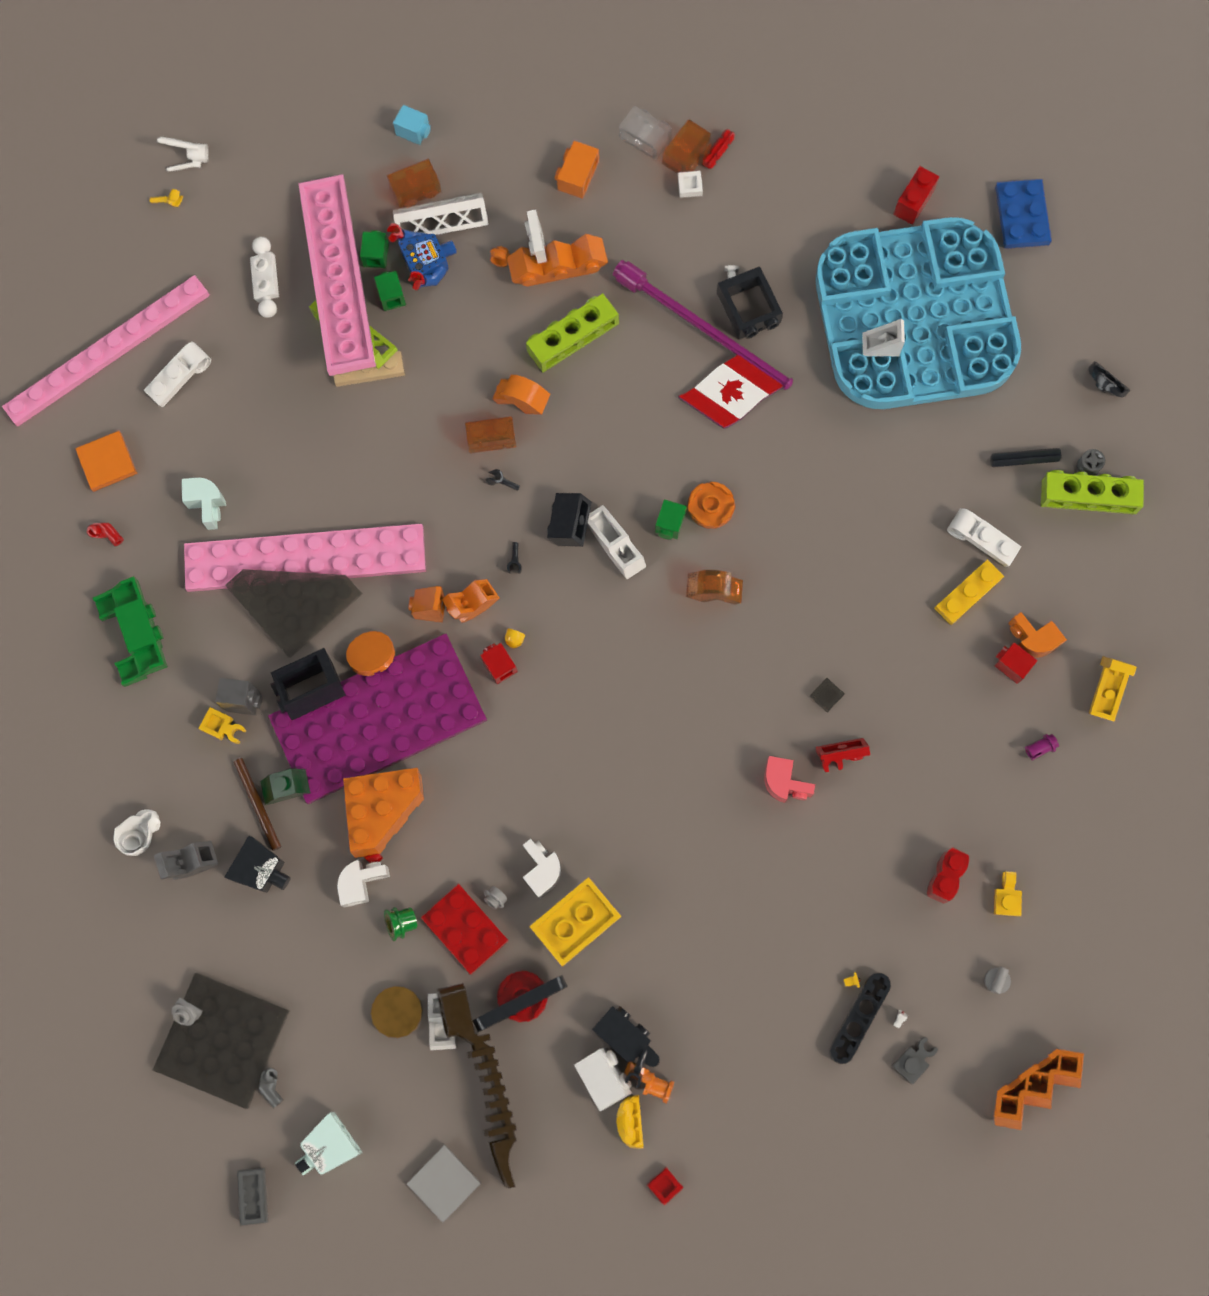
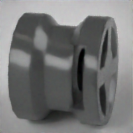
(1094, 458)

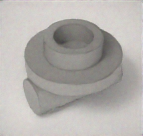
(998, 980)
(185, 1012)

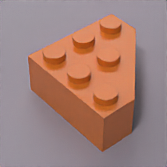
(379, 807)

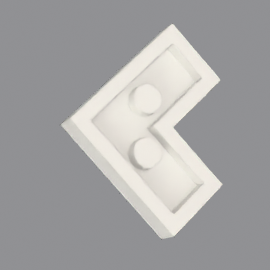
(536, 237)

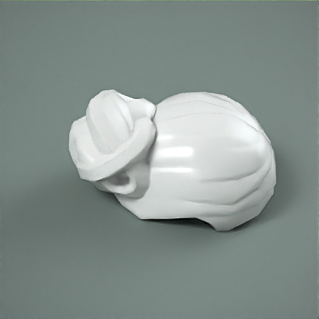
(135, 833)

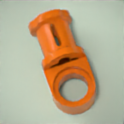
(654, 1085)

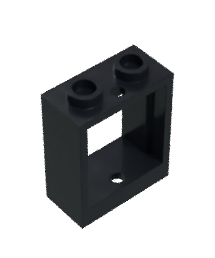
(739, 284)
(302, 670)

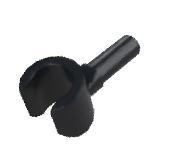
(500, 479)
(514, 559)
(638, 1068)

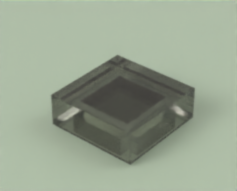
(827, 695)

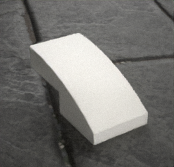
(437, 1035)

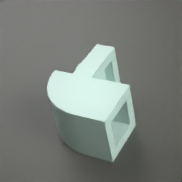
(204, 495)

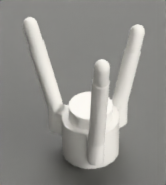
(196, 152)

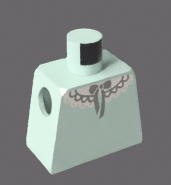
(327, 1146)

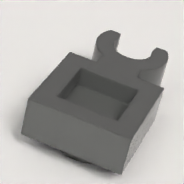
(912, 1063)

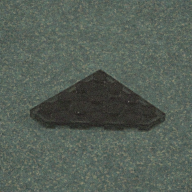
(293, 604)

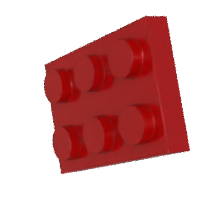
(464, 929)

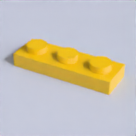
(969, 592)

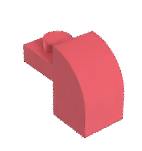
(779, 782)

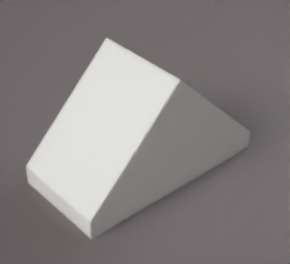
(884, 340)

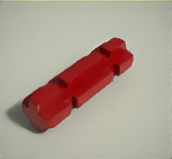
(718, 149)

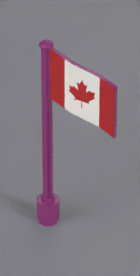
(733, 386)

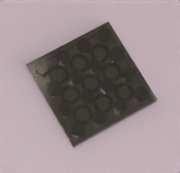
(225, 1045)

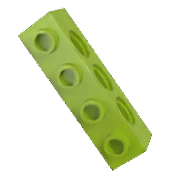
(548, 356)
(1055, 496)

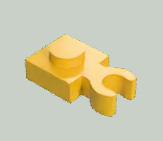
(219, 724)

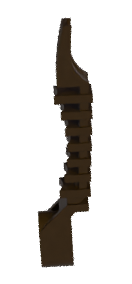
(458, 1022)

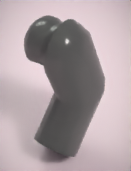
(268, 1085)

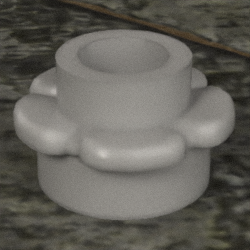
(494, 898)

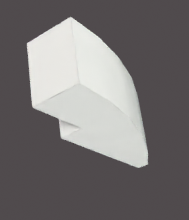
(615, 542)

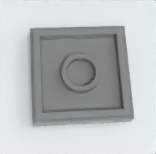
(444, 1183)

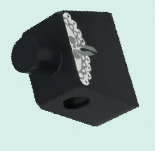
(257, 867)

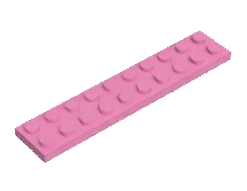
(336, 276)
(341, 552)

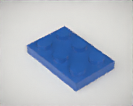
(1023, 213)

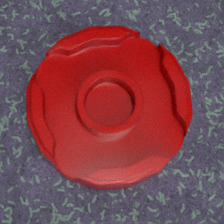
(517, 985)

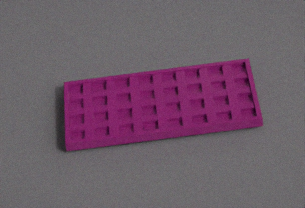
(381, 718)

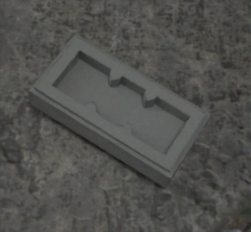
(252, 1196)

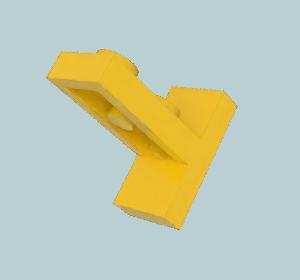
(1110, 688)

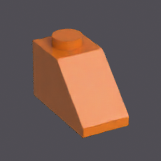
(428, 604)

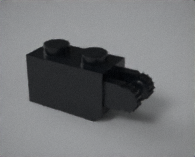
(625, 1037)

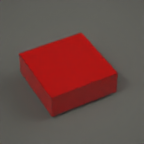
(665, 1186)

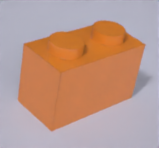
(578, 169)

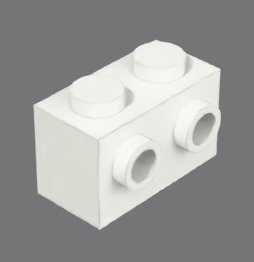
(603, 1078)

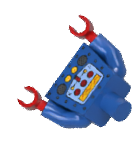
(422, 255)

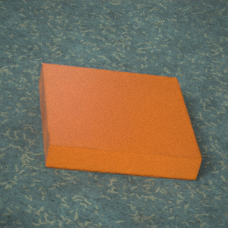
(106, 461)

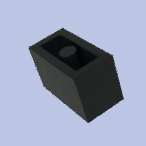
(569, 519)

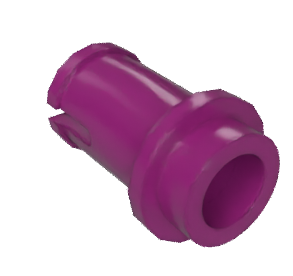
(1042, 746)

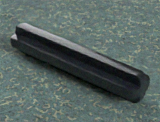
(1025, 457)

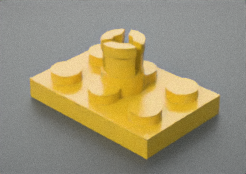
(575, 921)

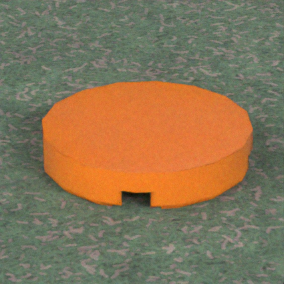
(711, 505)
(370, 653)

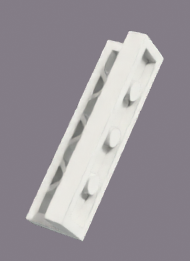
(443, 208)

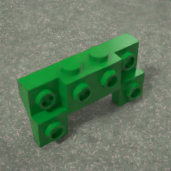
(137, 628)

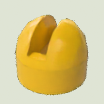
(514, 638)

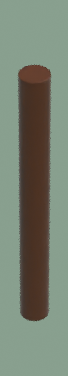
(257, 804)

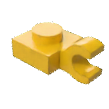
(1007, 900)

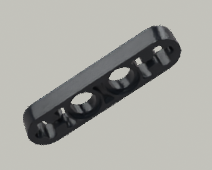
(520, 1003)
(857, 1016)

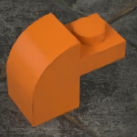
(522, 393)
(471, 601)
(1038, 642)

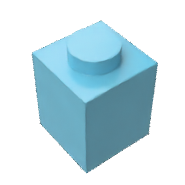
(411, 125)

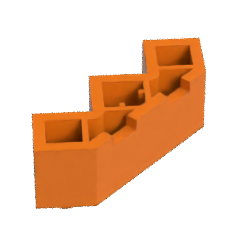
(563, 261)
(1036, 1086)

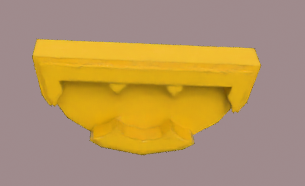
(629, 1122)

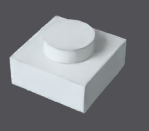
(690, 184)

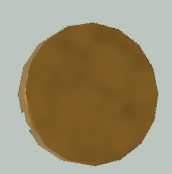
(396, 1012)

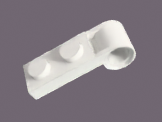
(177, 372)
(984, 536)

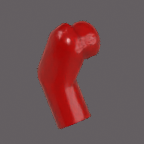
(105, 530)

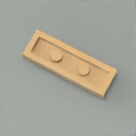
(392, 368)

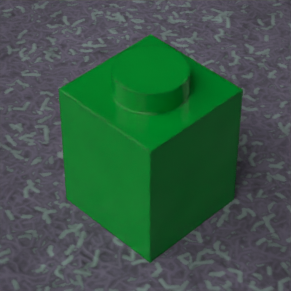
(374, 249)
(390, 290)
(670, 520)

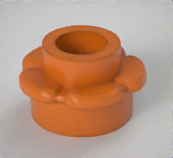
(499, 256)

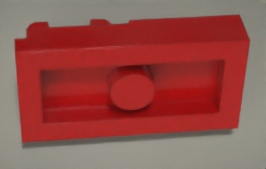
(849, 750)

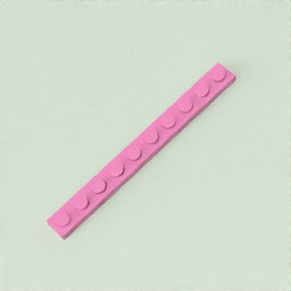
(105, 351)

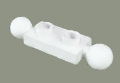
(264, 277)

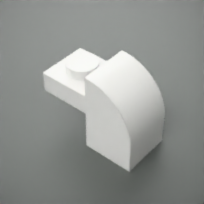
(546, 873)
(353, 880)

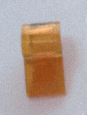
(714, 585)

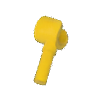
(173, 199)

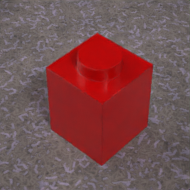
(498, 662)
(1014, 662)

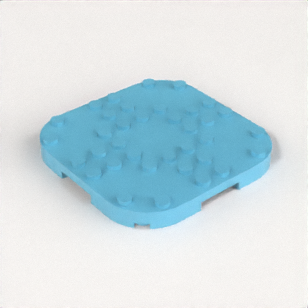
(953, 307)

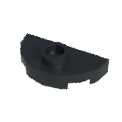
(1106, 381)

